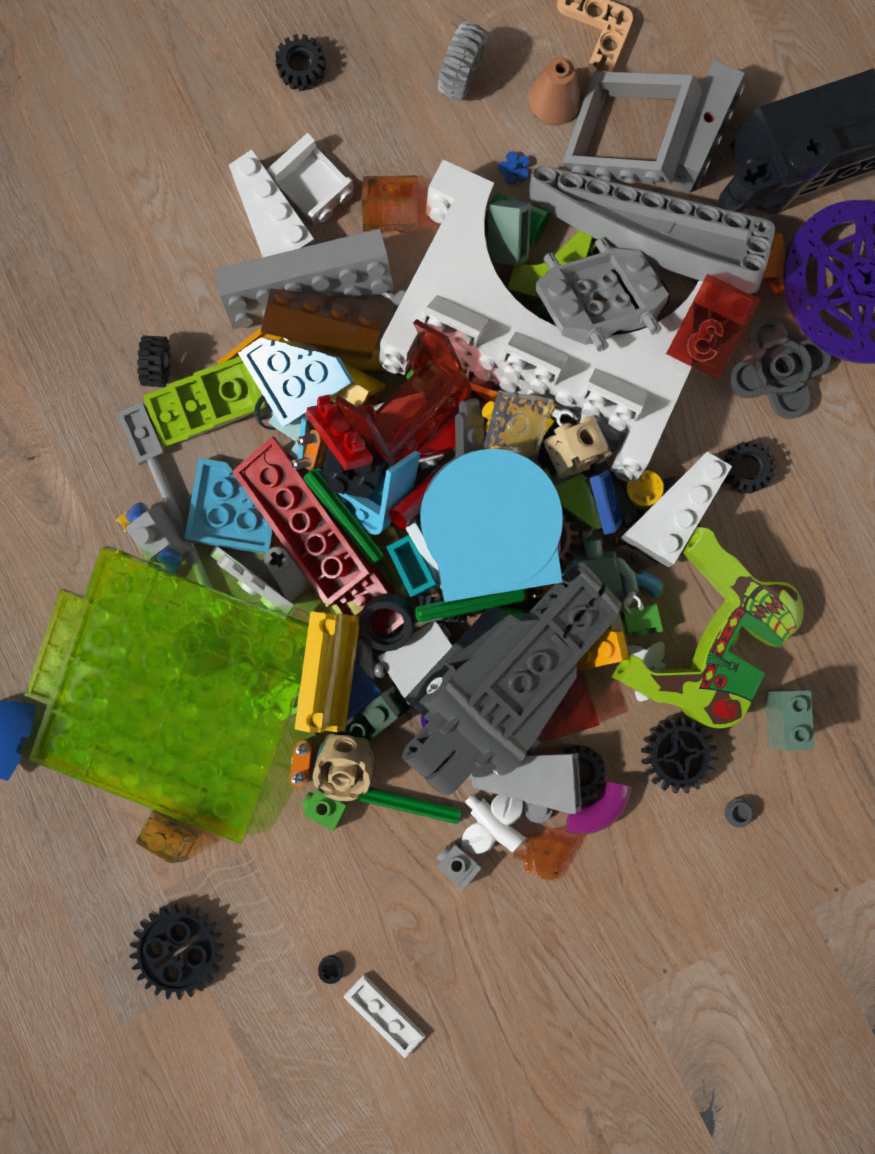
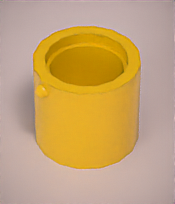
(644, 491)

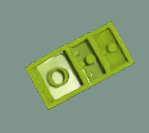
(203, 402)

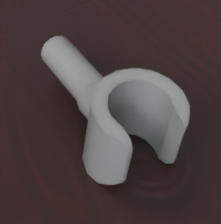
(394, 299)

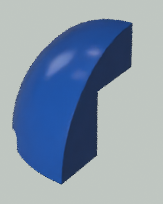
(15, 726)

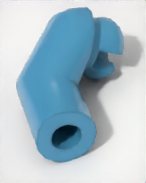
(651, 583)

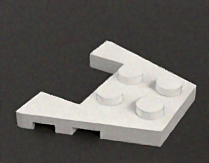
(251, 582)

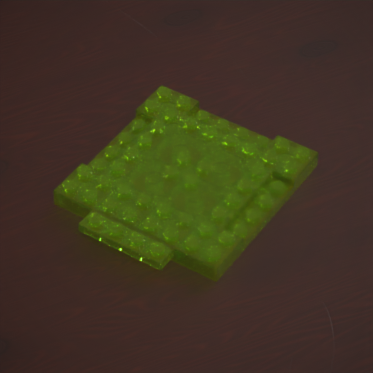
(166, 692)

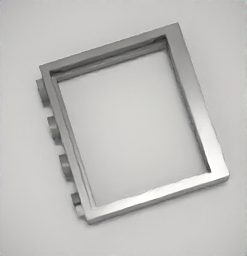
(634, 85)

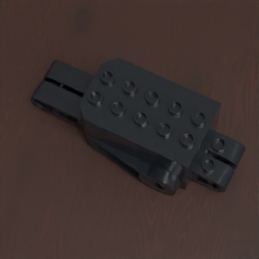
(804, 145)

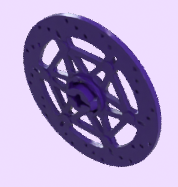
(855, 282)

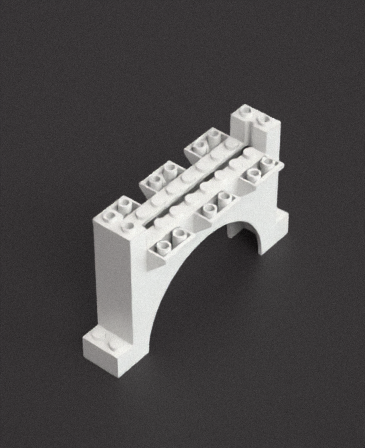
(498, 339)

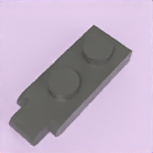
(469, 427)

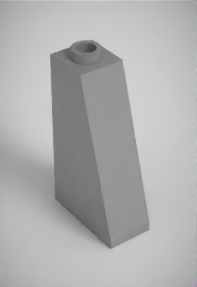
(540, 780)

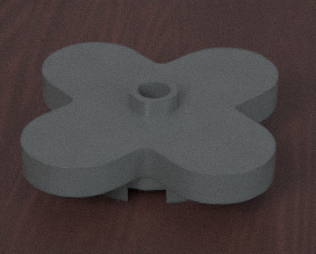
(759, 376)

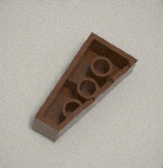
(324, 321)

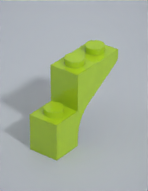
(524, 277)
(578, 499)

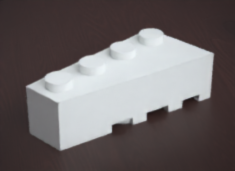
(269, 213)
(673, 518)

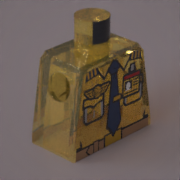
(166, 838)

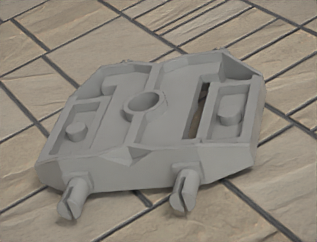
(572, 287)

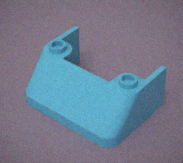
(374, 510)

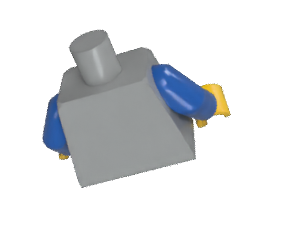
(154, 535)

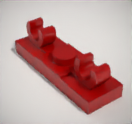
(338, 434)

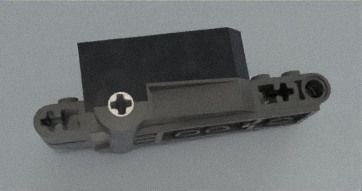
(505, 681)

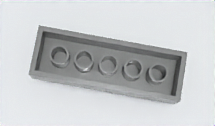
(337, 268)

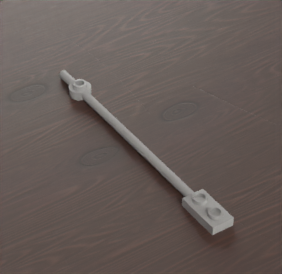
(147, 449)

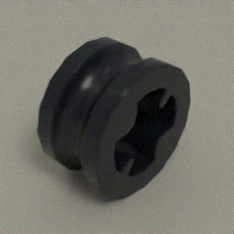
(328, 960)

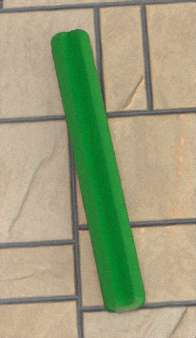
(343, 517)
(448, 609)
(410, 805)

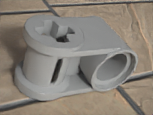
(289, 576)

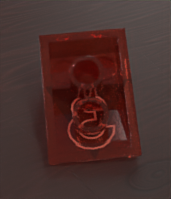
(713, 326)

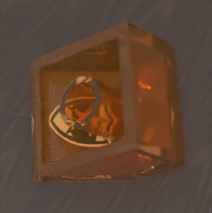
(390, 203)

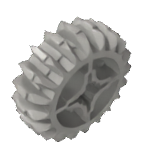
(462, 61)

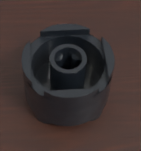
(356, 481)

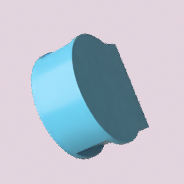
(492, 524)

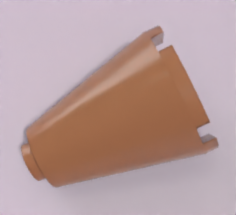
(556, 93)

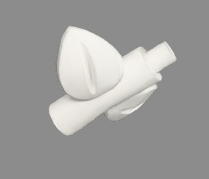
(493, 824)

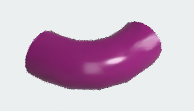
(602, 812)

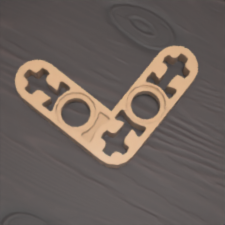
(609, 28)

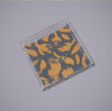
(518, 423)

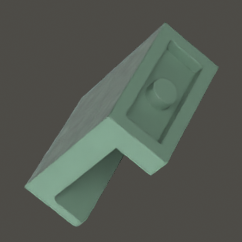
(789, 720)

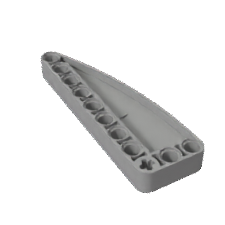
(666, 229)

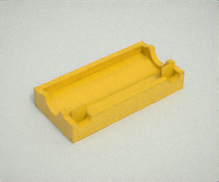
(327, 672)

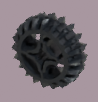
(682, 767)

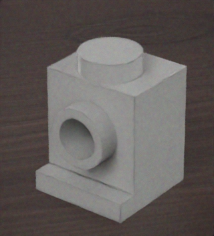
(469, 868)

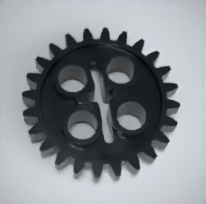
(163, 930)

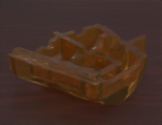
(545, 855)

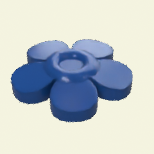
(514, 167)

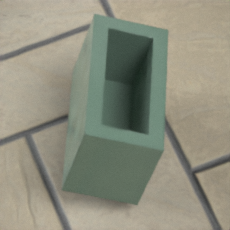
(508, 231)

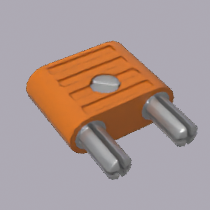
(315, 451)
(302, 762)

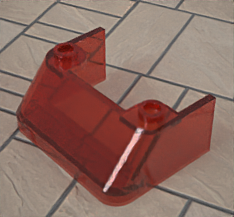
(418, 405)

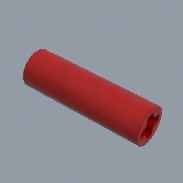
(411, 504)

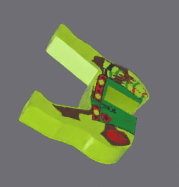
(720, 683)

